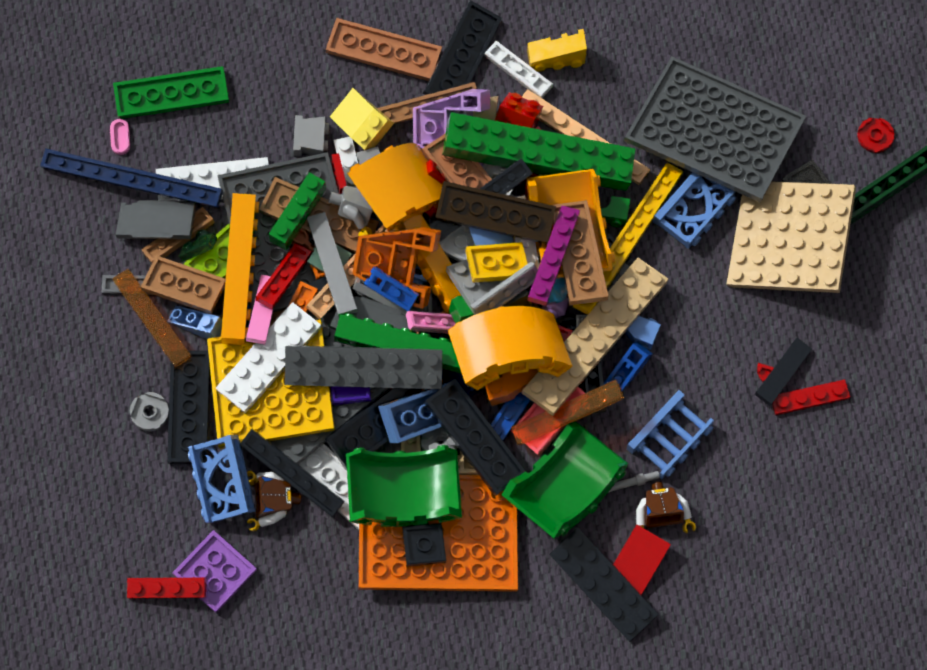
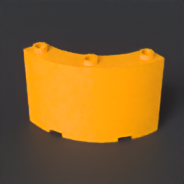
(397, 184)
(572, 188)
(508, 341)

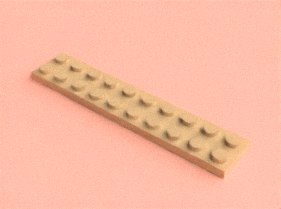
(598, 334)

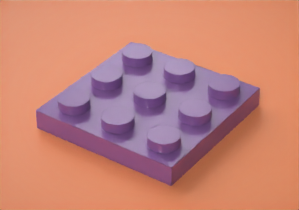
(221, 565)

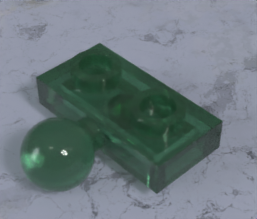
(203, 243)

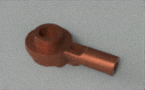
(302, 239)

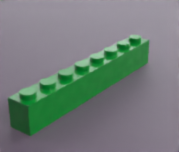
(370, 334)

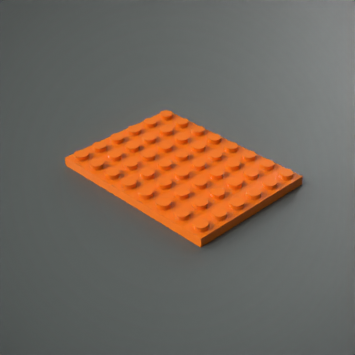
(477, 549)

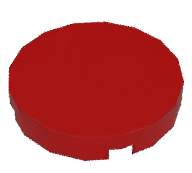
(875, 140)

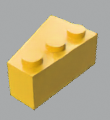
(558, 52)

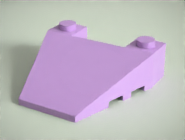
(432, 118)

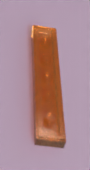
(151, 318)
(568, 412)

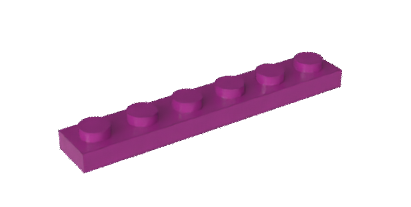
(553, 255)

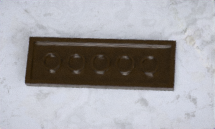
(495, 212)

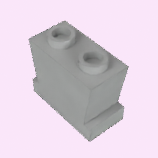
(310, 136)

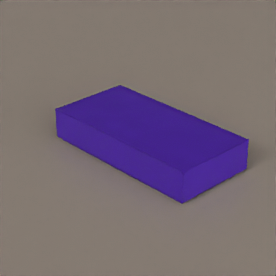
(349, 395)

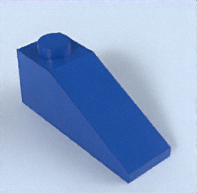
(630, 365)

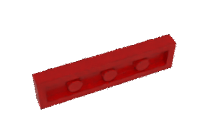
(283, 276)
(811, 397)
(166, 587)

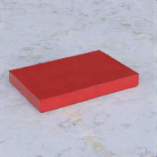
(641, 557)

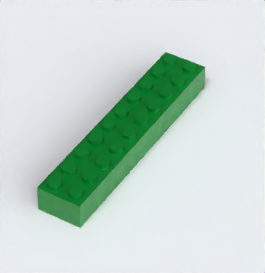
(541, 150)

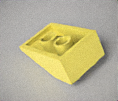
(361, 120)

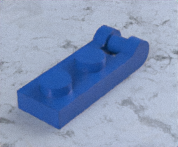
(392, 289)

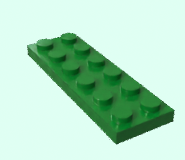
(170, 92)

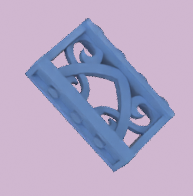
(669, 211)
(203, 479)

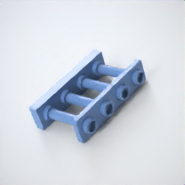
(664, 417)

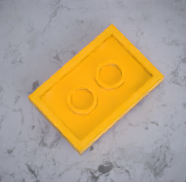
(495, 261)

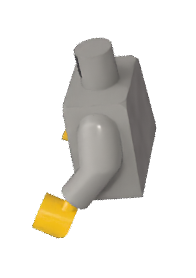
(353, 207)

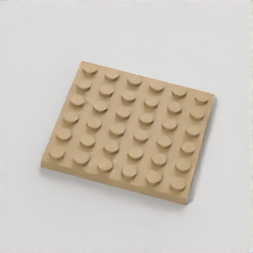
(793, 238)

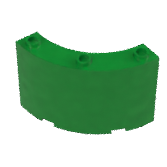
(567, 481)
(403, 487)

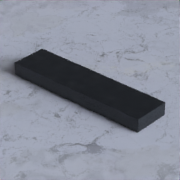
(783, 371)

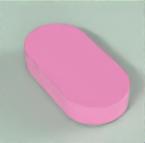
(120, 136)

